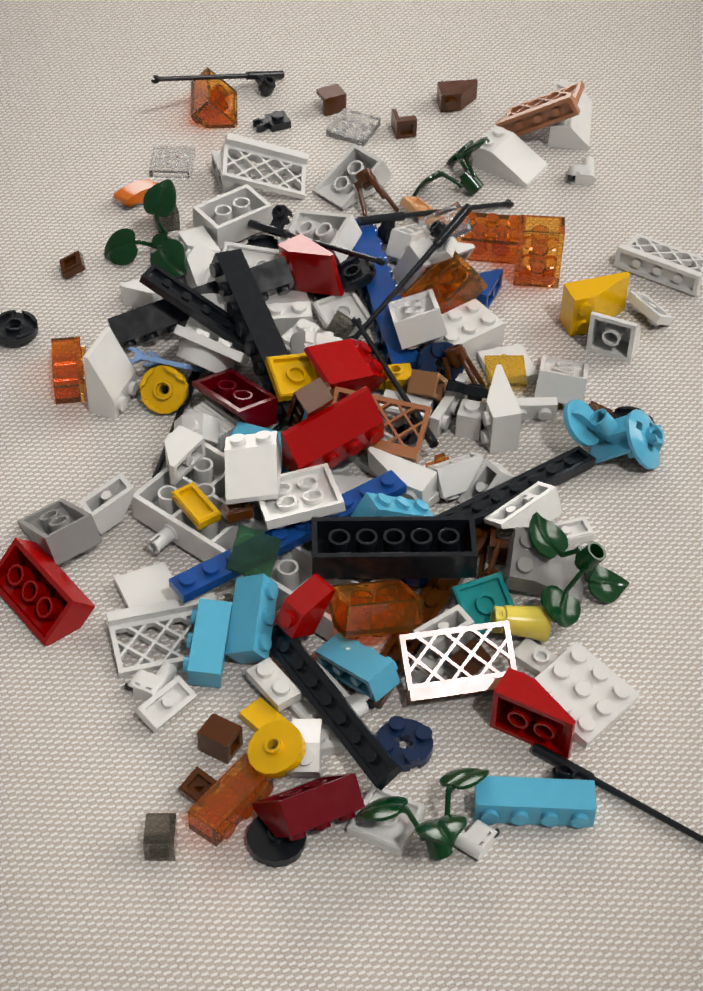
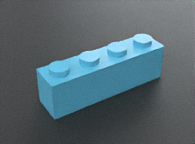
(535, 801)

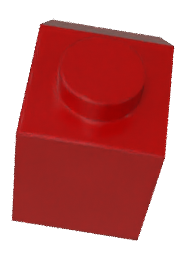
(305, 607)

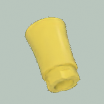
(523, 621)

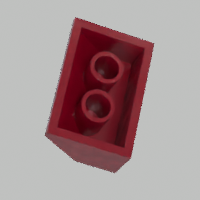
(240, 397)
(311, 805)

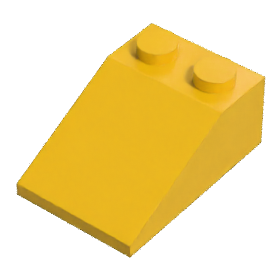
(599, 294)

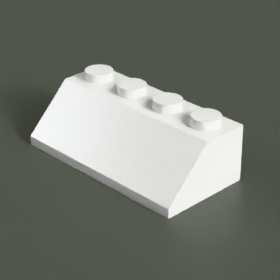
(575, 131)

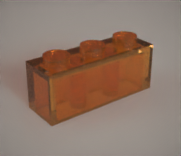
(68, 370)
(228, 802)

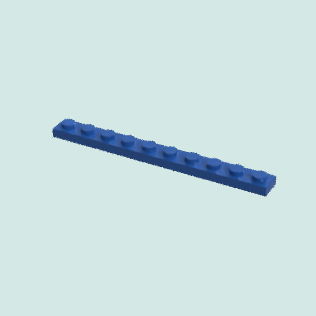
(213, 572)

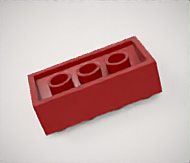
(333, 433)
(41, 592)

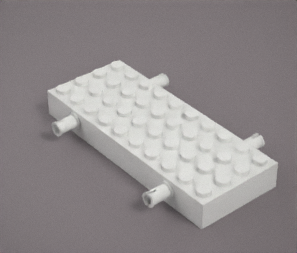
(158, 511)

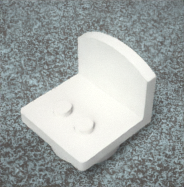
(205, 347)

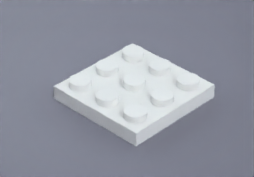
(303, 496)
(587, 692)

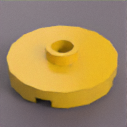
(152, 392)
(281, 759)

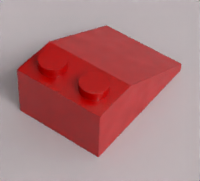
(311, 266)
(346, 364)
(531, 713)

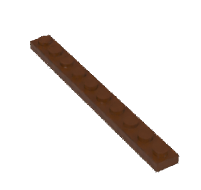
(436, 599)

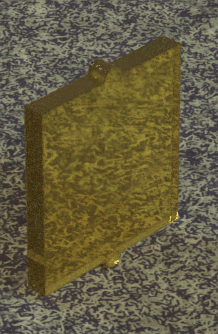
(512, 365)

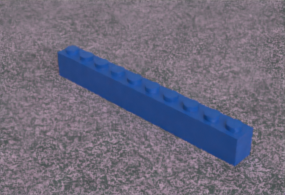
(376, 293)

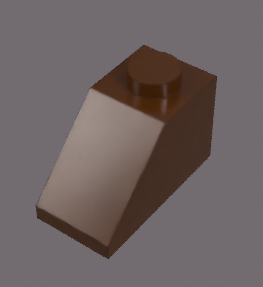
(456, 94)

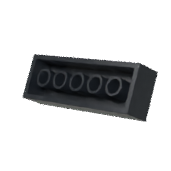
(394, 547)

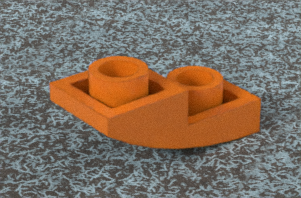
(133, 192)

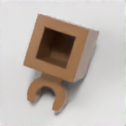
(427, 384)

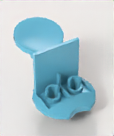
(611, 437)

